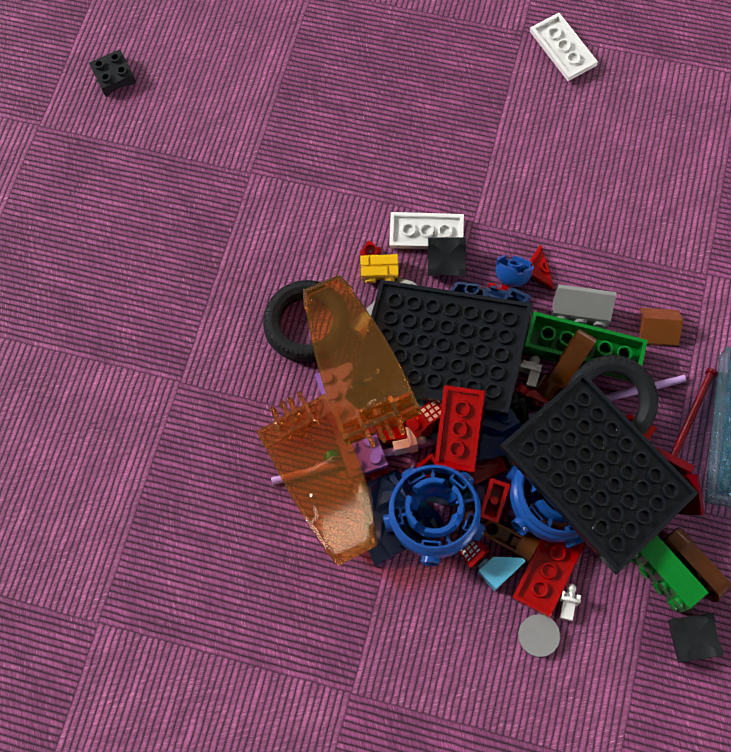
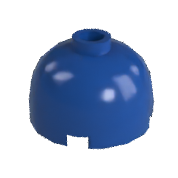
(513, 271)

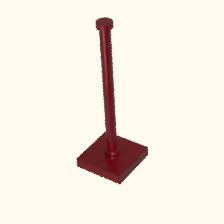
(680, 465)

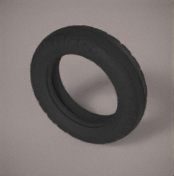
(271, 322)
(637, 375)

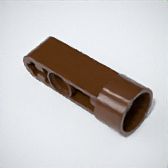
(566, 365)
(521, 545)
(698, 564)

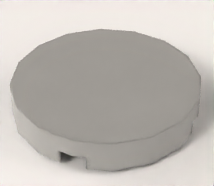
(539, 635)

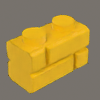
(379, 268)

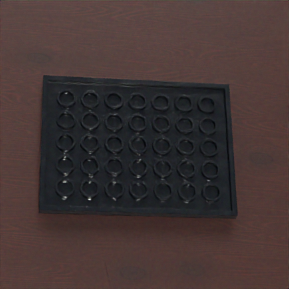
(454, 340)
(598, 472)

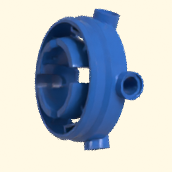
(435, 487)
(529, 520)

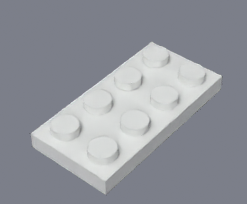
(563, 46)
(413, 229)

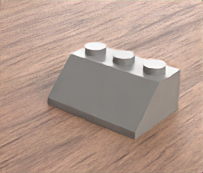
(584, 305)

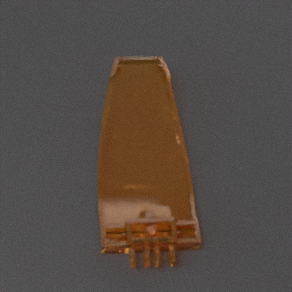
(356, 364)
(322, 476)

